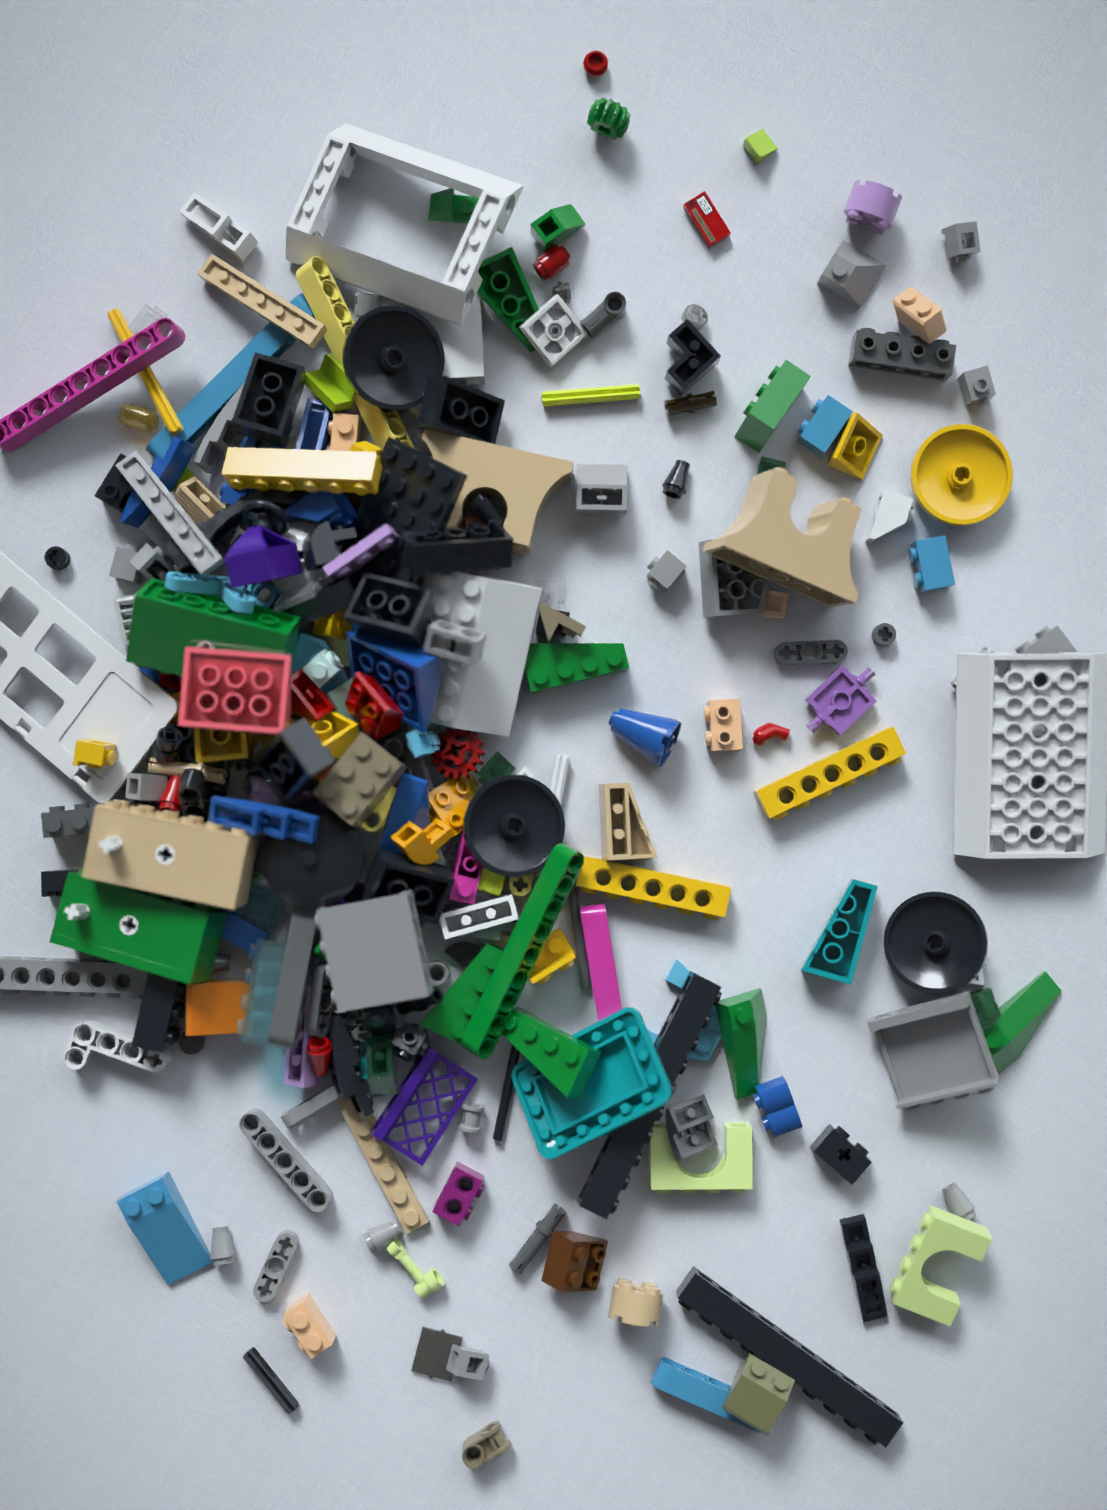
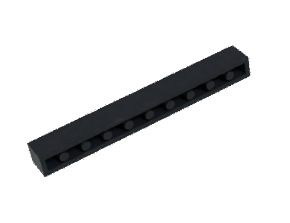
(624, 1144)
(789, 1356)

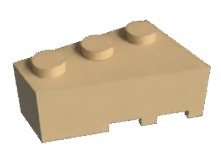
(622, 825)

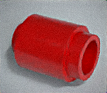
(552, 262)

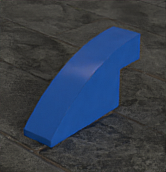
(314, 426)

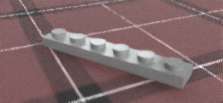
(170, 513)

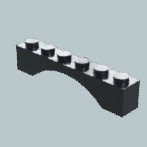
(228, 519)

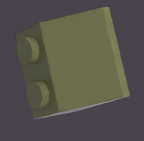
(758, 1394)

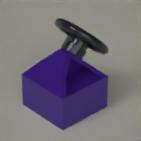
(262, 550)

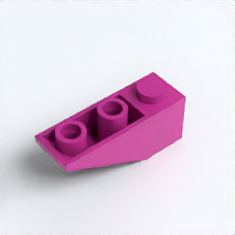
(466, 874)

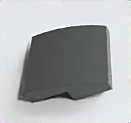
(689, 1127)

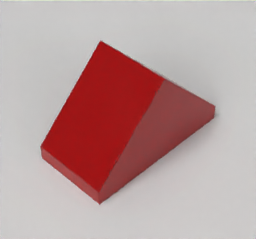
(307, 698)

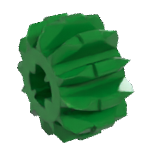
(608, 118)

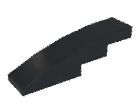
(863, 1268)

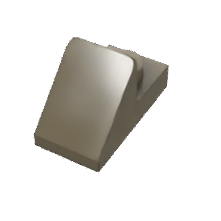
(552, 619)

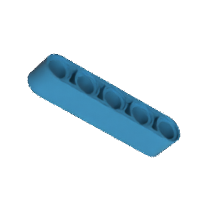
(694, 1388)

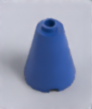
(646, 733)

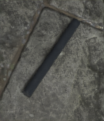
(506, 1095)

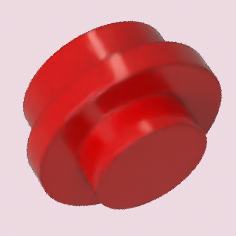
(595, 63)

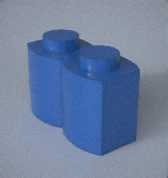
(778, 1107)

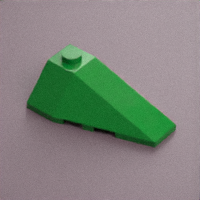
(1020, 1020)

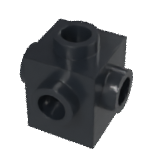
(411, 1050)

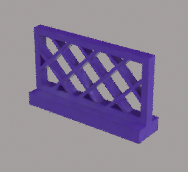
(406, 1092)

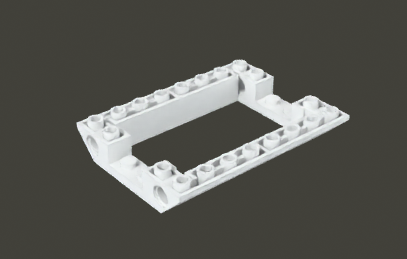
(460, 285)

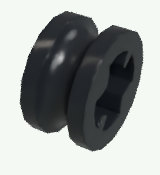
(63, 564)

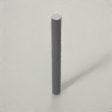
(579, 938)

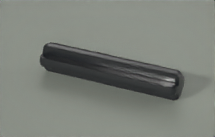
(270, 1380)

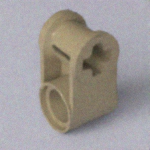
(488, 1441)

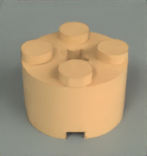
(636, 1303)

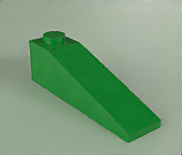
(507, 292)
(742, 1032)

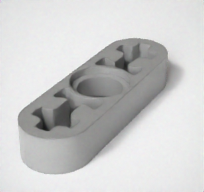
(309, 1106)
(277, 1246)

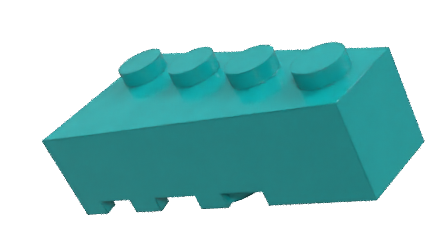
(842, 937)

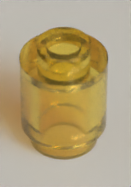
(139, 417)

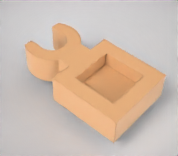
(775, 604)

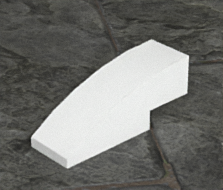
(219, 226)

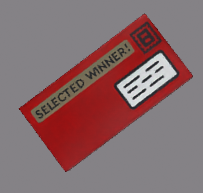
(707, 219)

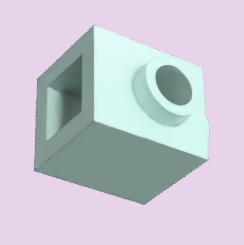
(323, 667)

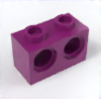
(455, 1192)

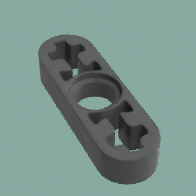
(829, 658)
(319, 1015)

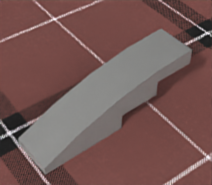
(219, 437)

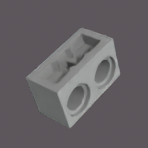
(455, 642)

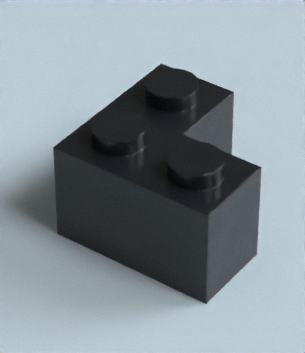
(695, 356)

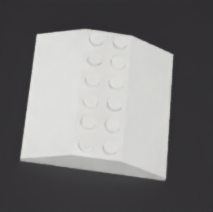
(483, 694)

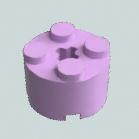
(872, 206)

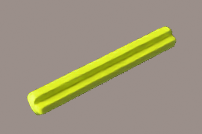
(591, 395)

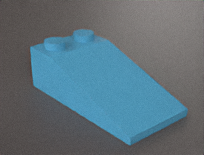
(165, 1228)

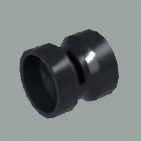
(167, 744)

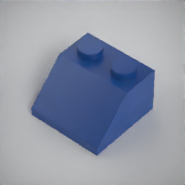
(324, 507)

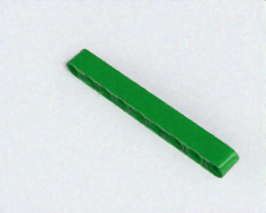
(522, 950)

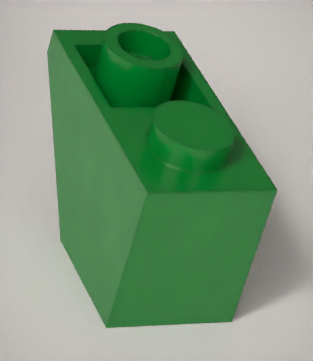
(556, 226)

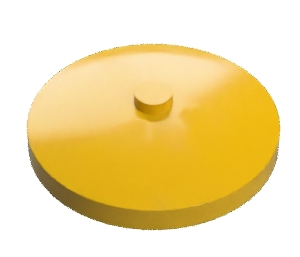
(961, 474)

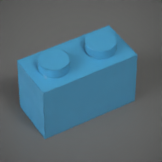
(823, 426)
(931, 564)

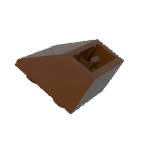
(574, 1261)

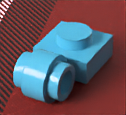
(422, 743)

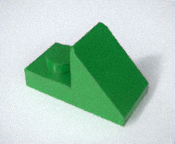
(453, 208)

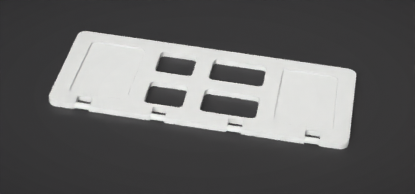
(108, 705)

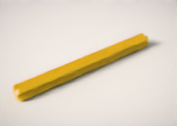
(148, 377)

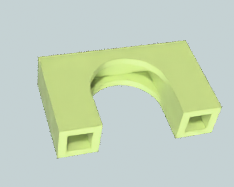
(732, 1172)
(937, 1233)

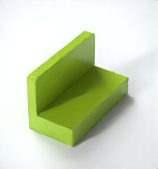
(331, 384)

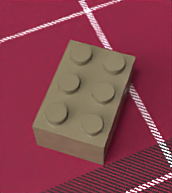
(359, 780)

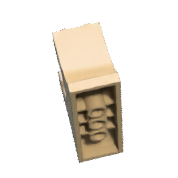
(511, 475)
(773, 548)

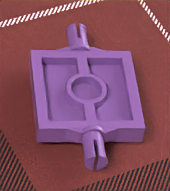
(840, 700)

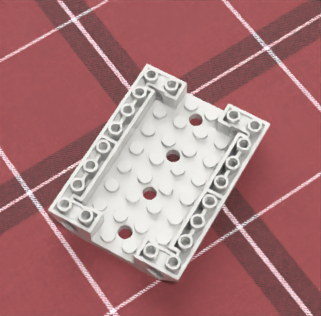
(1001, 756)

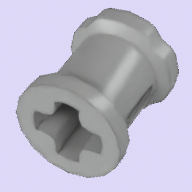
(471, 1117)

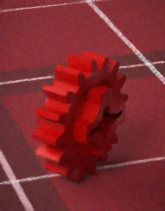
(467, 749)

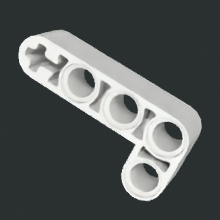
(121, 1051)

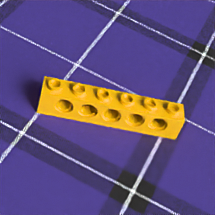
(885, 740)
(717, 894)

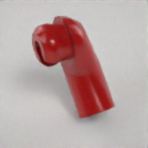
(768, 731)

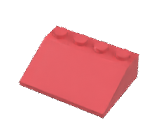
(235, 691)

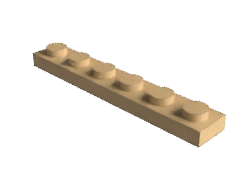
(262, 301)
(386, 1169)

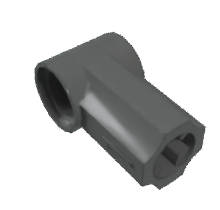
(602, 316)

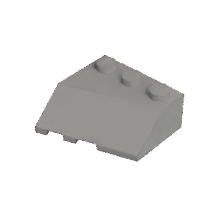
(728, 588)

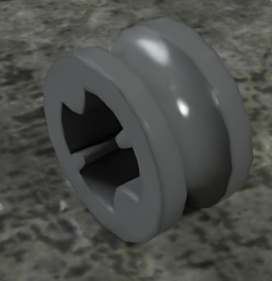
(878, 639)

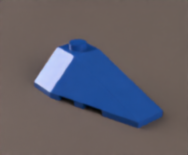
(410, 805)

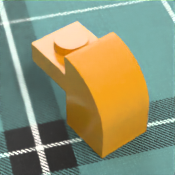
(422, 844)

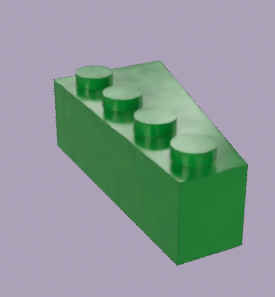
(569, 663)
(461, 999)
(552, 1051)

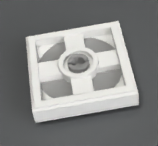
(553, 330)

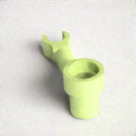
(426, 1282)

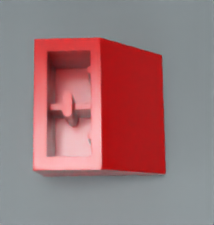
(372, 706)

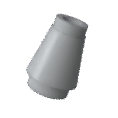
(958, 1202)
(380, 1236)
(221, 1247)

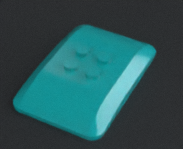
(621, 1088)

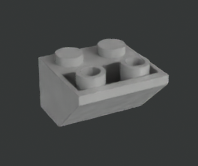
(601, 489)

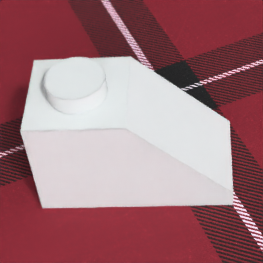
(889, 514)

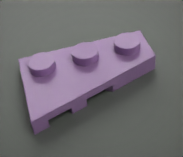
(361, 553)

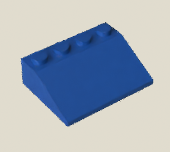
(401, 670)

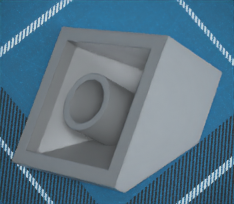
(851, 274)

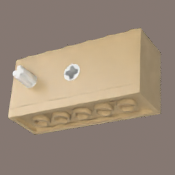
(170, 854)

